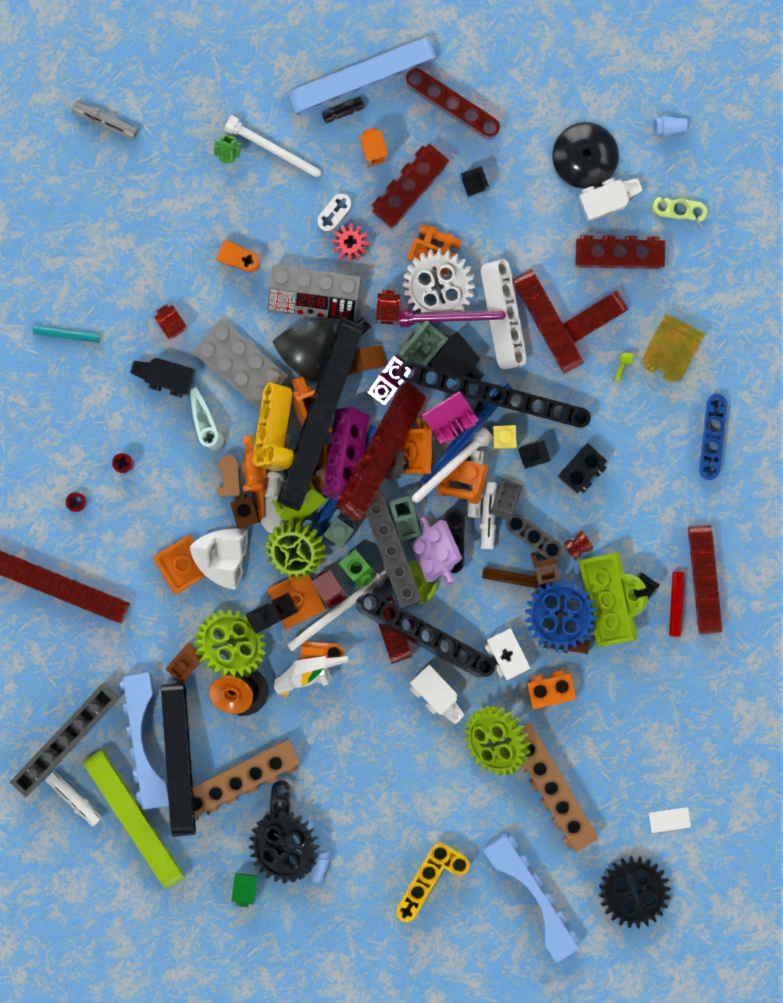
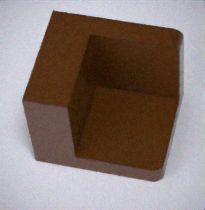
(546, 570)

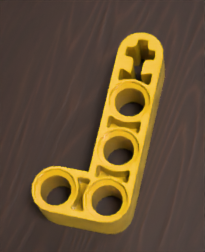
(272, 428)
(428, 883)

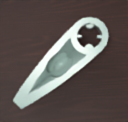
(204, 423)

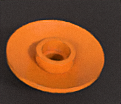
(231, 694)

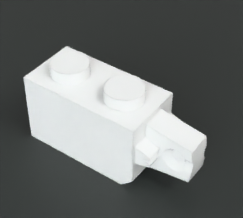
(608, 198)
(437, 693)

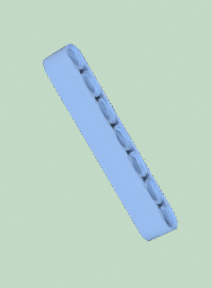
(362, 76)

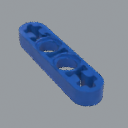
(716, 437)

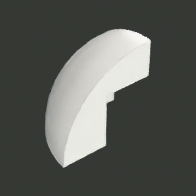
(221, 556)

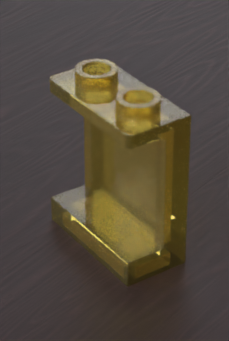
(671, 348)

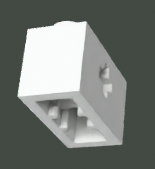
(518, 662)

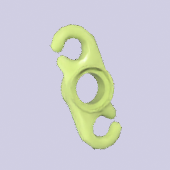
(690, 206)

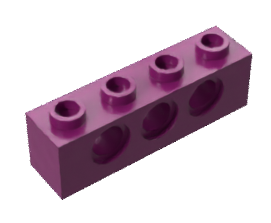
(345, 449)

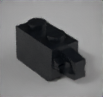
(165, 375)

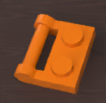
(467, 473)

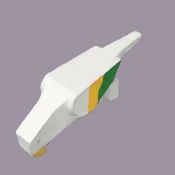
(306, 673)

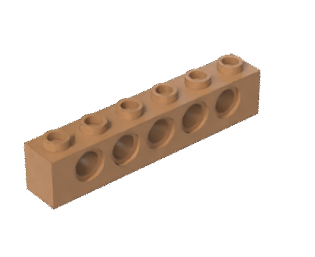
(283, 750)
(585, 834)

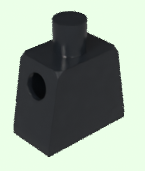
(458, 359)
(267, 614)

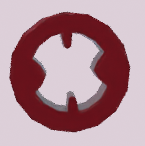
(76, 508)

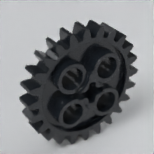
(287, 827)
(653, 884)

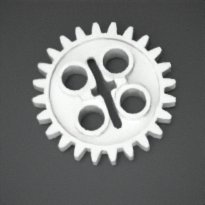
(458, 280)

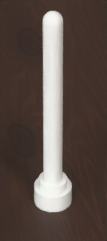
(235, 127)
(481, 438)

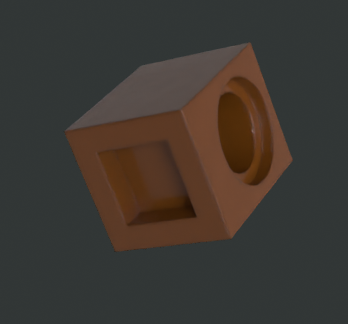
(241, 521)

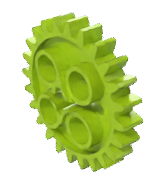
(236, 662)
(495, 725)

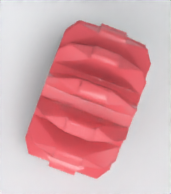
(345, 237)

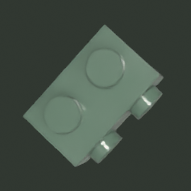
(423, 345)

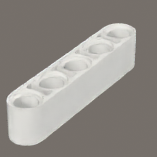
(501, 297)

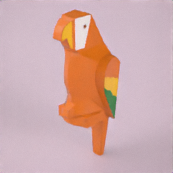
(255, 476)

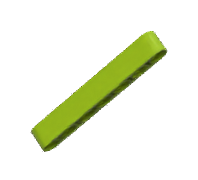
(133, 819)

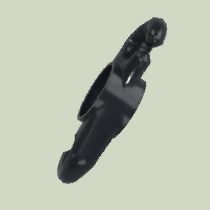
(276, 797)

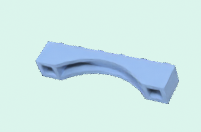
(152, 785)
(506, 859)

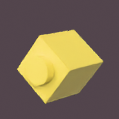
(504, 437)

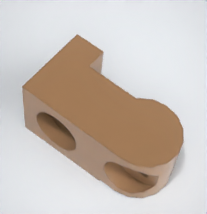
(231, 478)

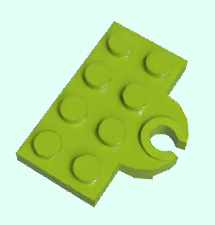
(613, 598)

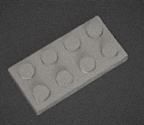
(238, 362)

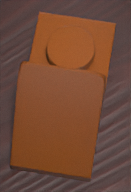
(184, 663)

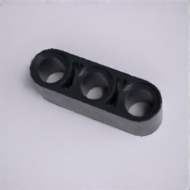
(458, 530)

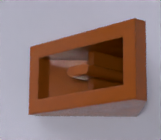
(367, 359)

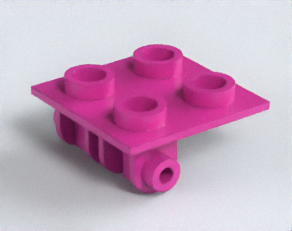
(449, 417)

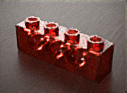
(392, 216)
(585, 259)

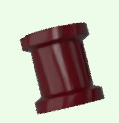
(116, 466)

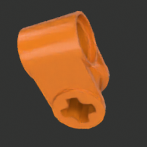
(234, 256)

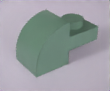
(405, 518)

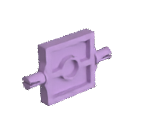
(436, 551)

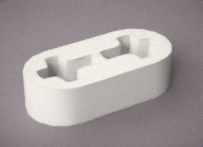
(329, 209)

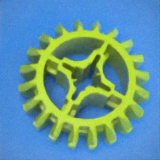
(312, 558)

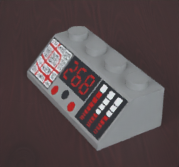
(313, 293)

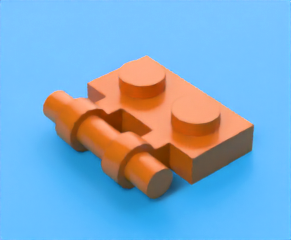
(424, 246)

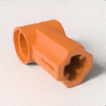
(318, 649)

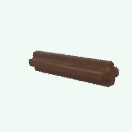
(511, 577)

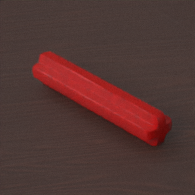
(676, 605)

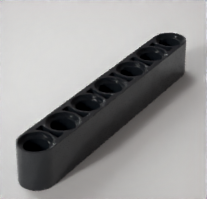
(436, 636)
(178, 759)

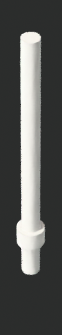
(377, 582)

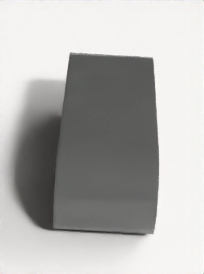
(544, 540)

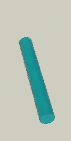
(68, 334)

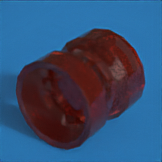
(578, 545)

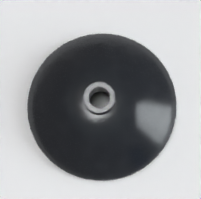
(581, 170)

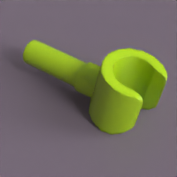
(625, 358)

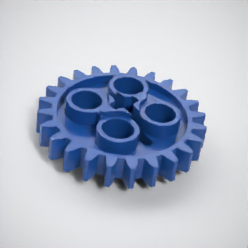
(580, 617)

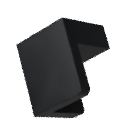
(474, 181)
(534, 454)
(650, 585)

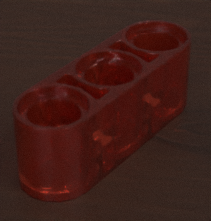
(595, 316)
(395, 644)

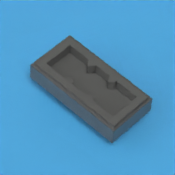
(506, 499)

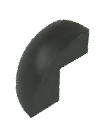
(306, 348)

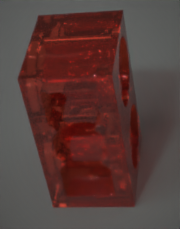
(388, 307)

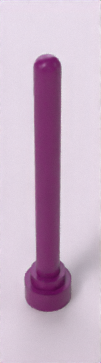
(409, 318)

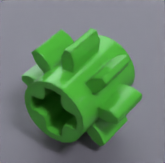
(227, 149)

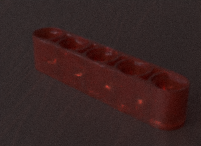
(447, 94)
(547, 321)
(705, 579)

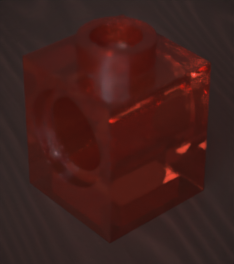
(170, 321)

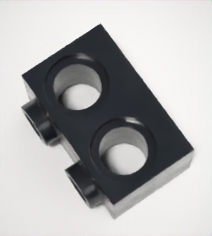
(578, 465)

